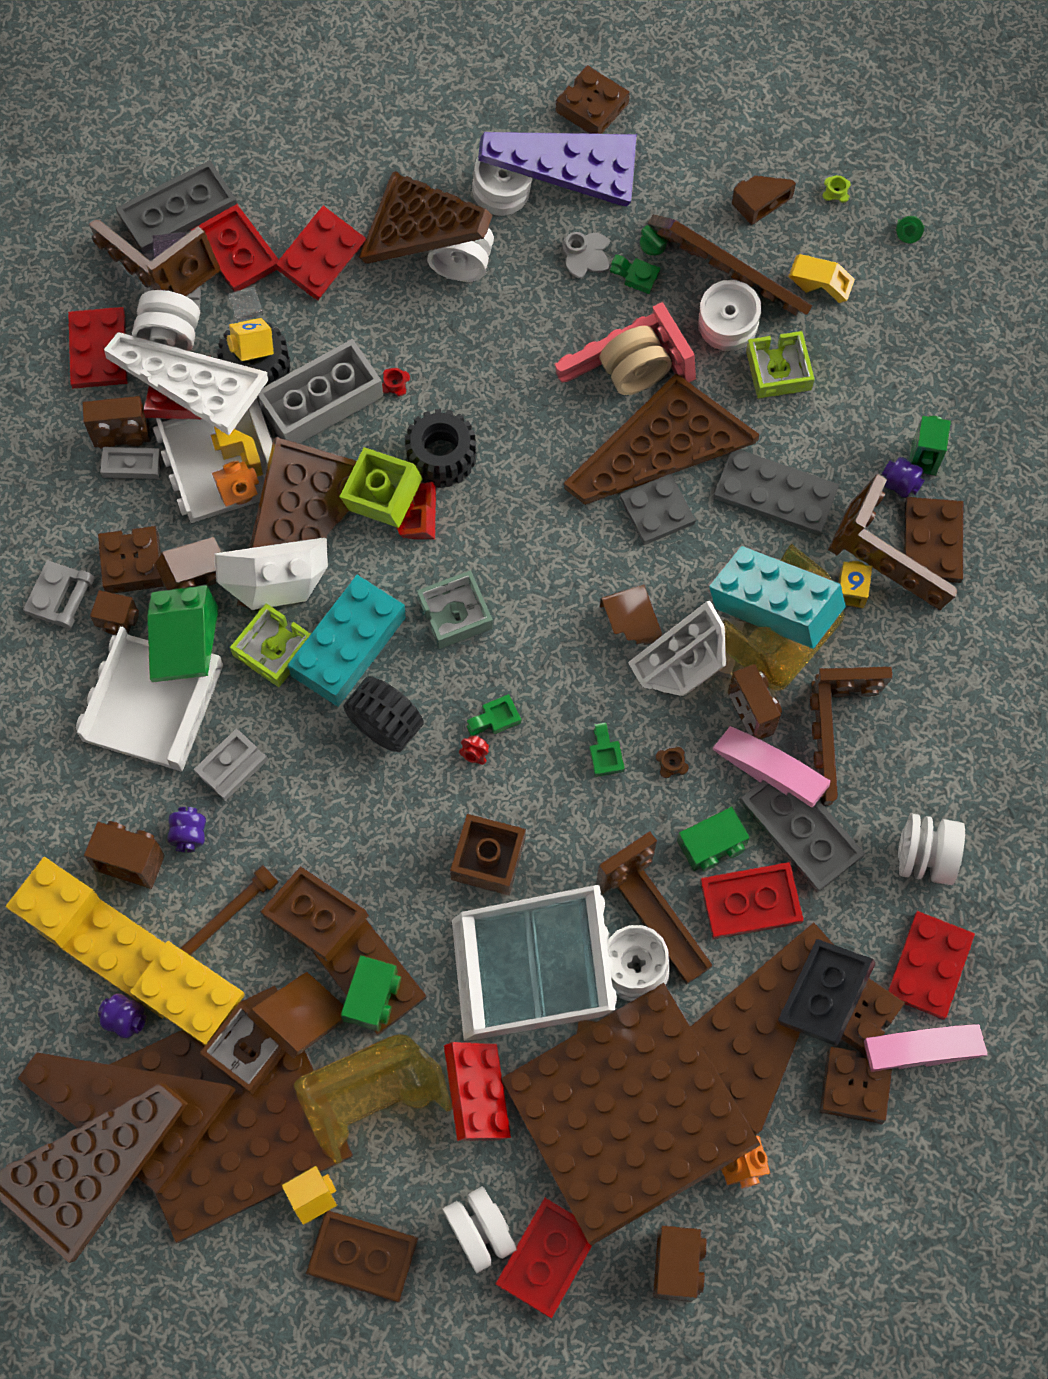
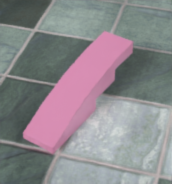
(771, 765)
(925, 1047)

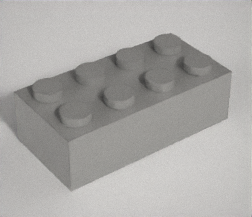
(320, 393)

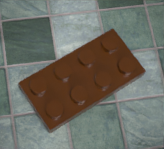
(369, 944)

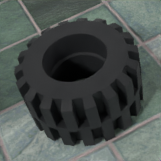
(275, 365)
(441, 427)
(383, 714)

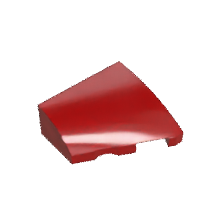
(420, 516)

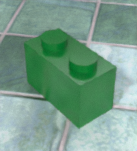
(930, 444)
(713, 839)
(370, 993)

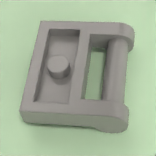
(51, 590)

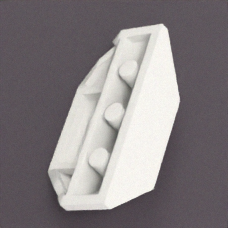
(273, 573)
(683, 654)

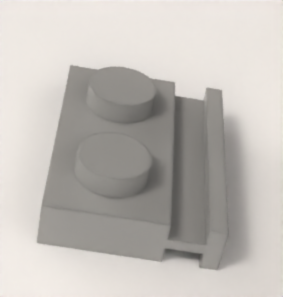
(230, 764)

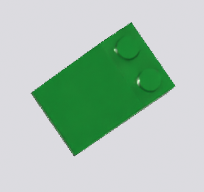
(181, 633)

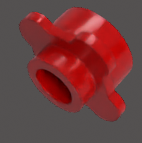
(398, 375)
(474, 749)

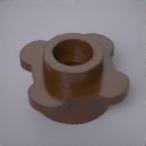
(675, 754)

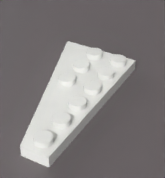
(202, 384)

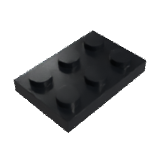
(826, 992)

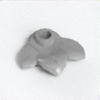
(588, 256)

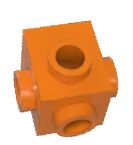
(236, 483)
(747, 1168)

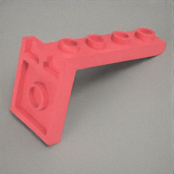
(665, 328)

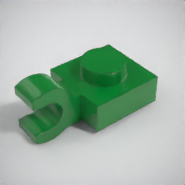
(638, 275)
(498, 715)
(606, 755)

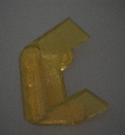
(771, 653)
(367, 1083)

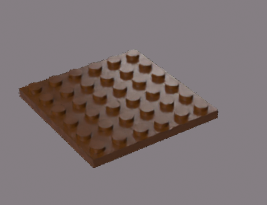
(629, 1113)
(247, 1148)

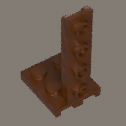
(177, 269)
(883, 556)
(839, 683)
(627, 874)

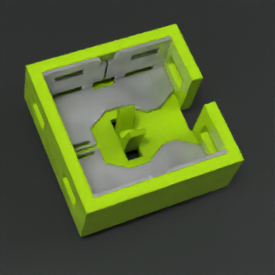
(790, 354)
(269, 630)

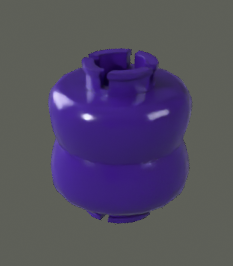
(903, 477)
(186, 829)
(122, 1015)

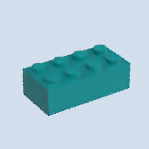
(777, 596)
(347, 640)

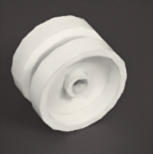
(499, 189)
(462, 261)
(729, 315)
(166, 319)
(483, 1227)

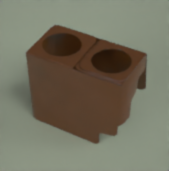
(633, 615)

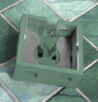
(465, 601)

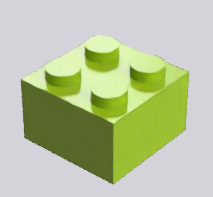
(381, 487)

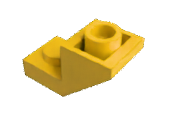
(815, 273)
(237, 445)

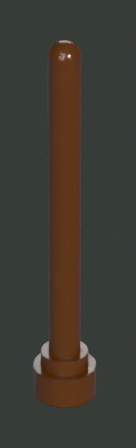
(260, 882)

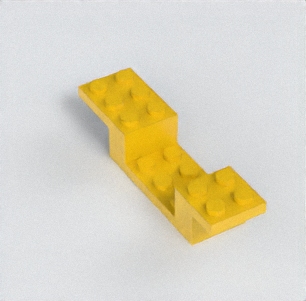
(124, 952)

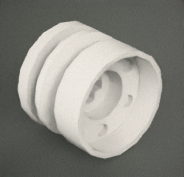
(934, 849)
(640, 946)

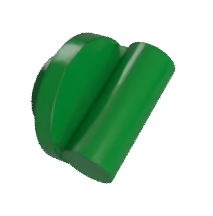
(909, 229)
(651, 242)

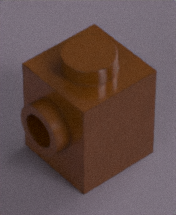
(113, 611)

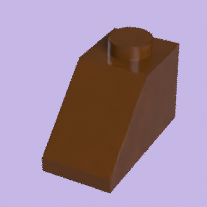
(761, 196)

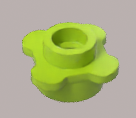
(836, 182)

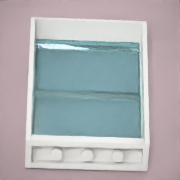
(533, 963)

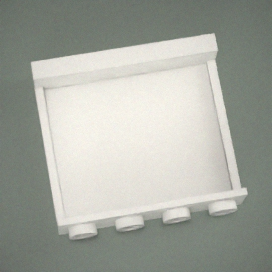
(195, 459)
(141, 716)

